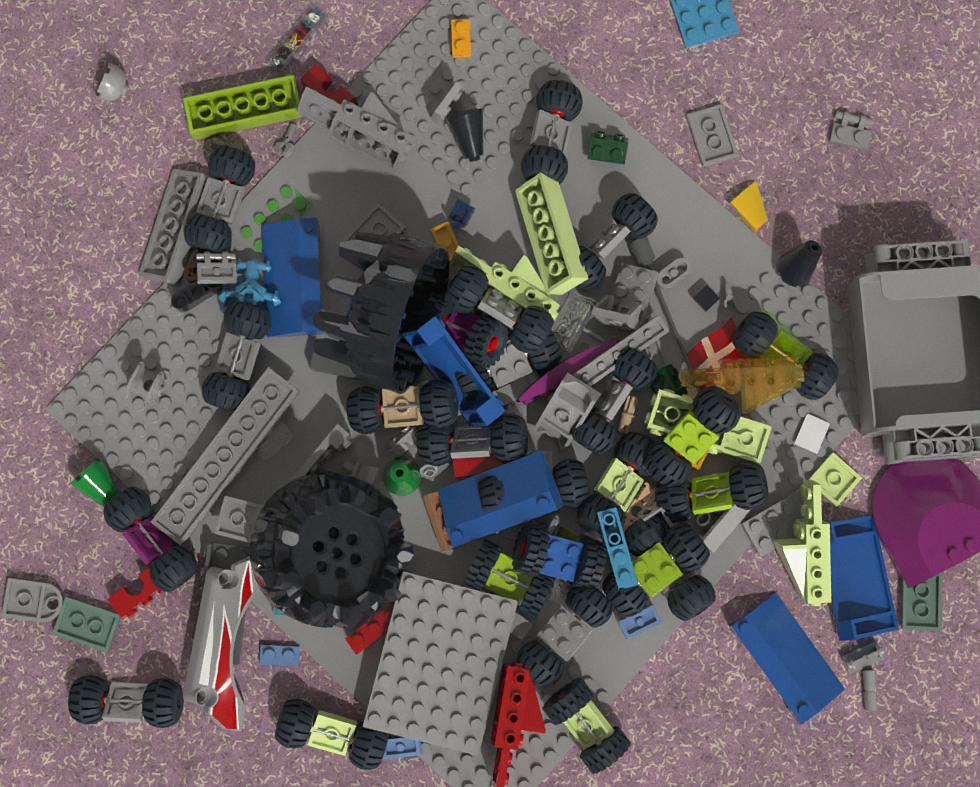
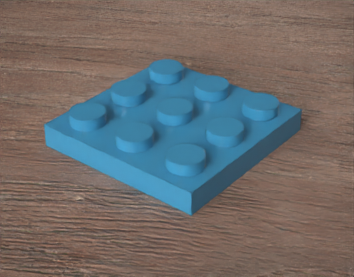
(704, 20)

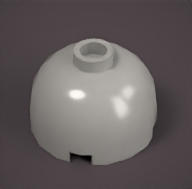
(112, 84)

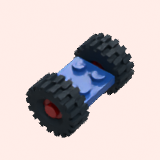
(558, 557)

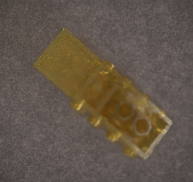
(755, 378)

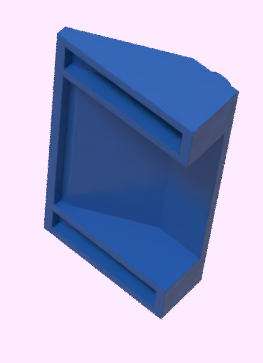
(294, 273)
(443, 360)
(527, 495)
(859, 581)
(787, 658)

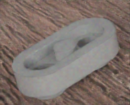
(673, 274)

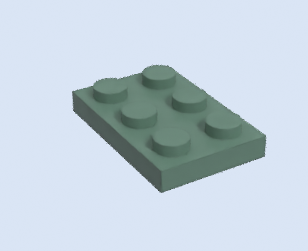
(922, 605)
(87, 624)

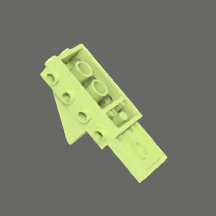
(519, 285)
(744, 441)
(809, 553)

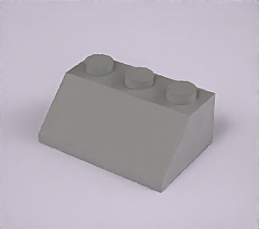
(717, 525)

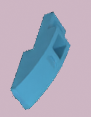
(617, 548)

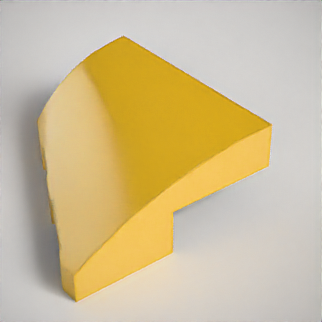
(750, 207)

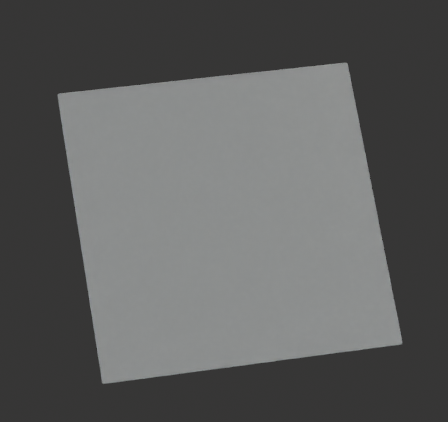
(161, 441)

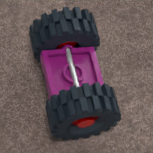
(478, 337)

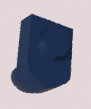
(461, 214)

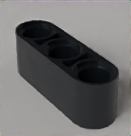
(191, 300)

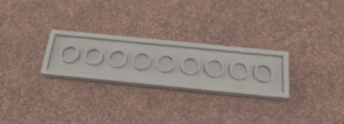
(225, 456)

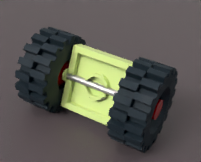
(590, 728)

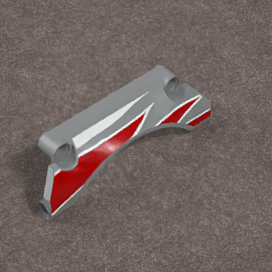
(210, 669)

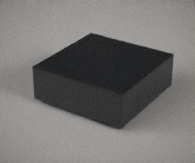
(706, 298)

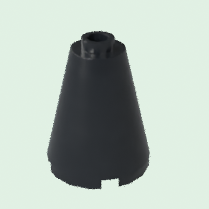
(468, 132)
(799, 263)

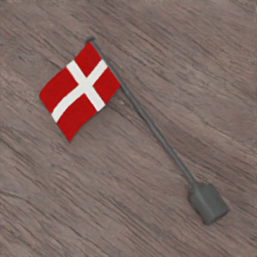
(710, 349)

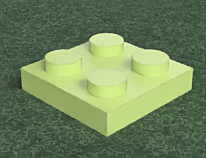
(835, 479)

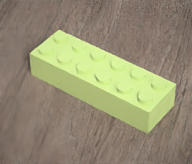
(551, 234)

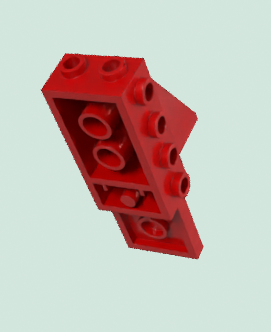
(512, 717)

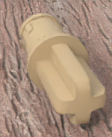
(627, 414)

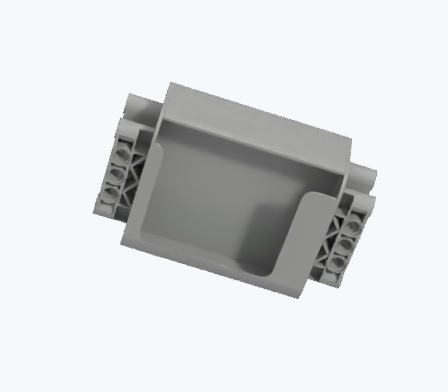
(918, 350)

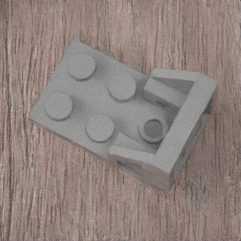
(629, 298)

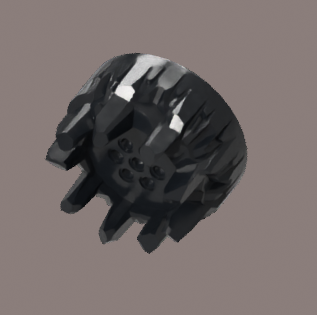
(383, 304)
(303, 514)

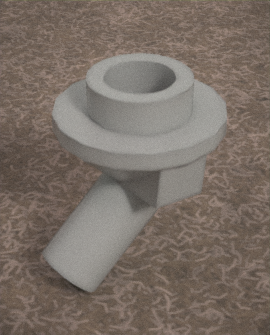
(428, 470)

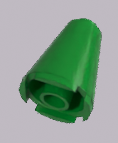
(96, 483)
(405, 484)

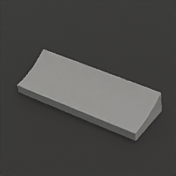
(167, 245)

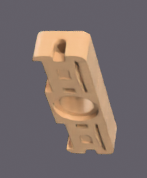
(644, 499)

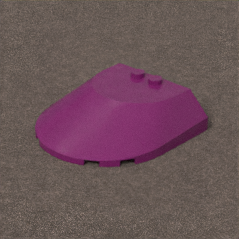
(927, 516)

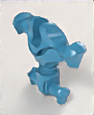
(251, 290)

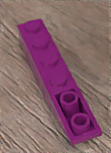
(554, 376)

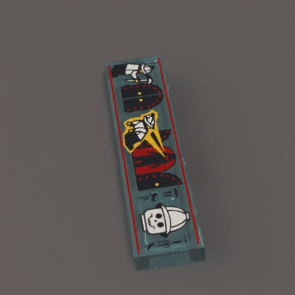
(297, 38)

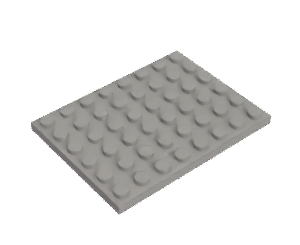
(440, 663)

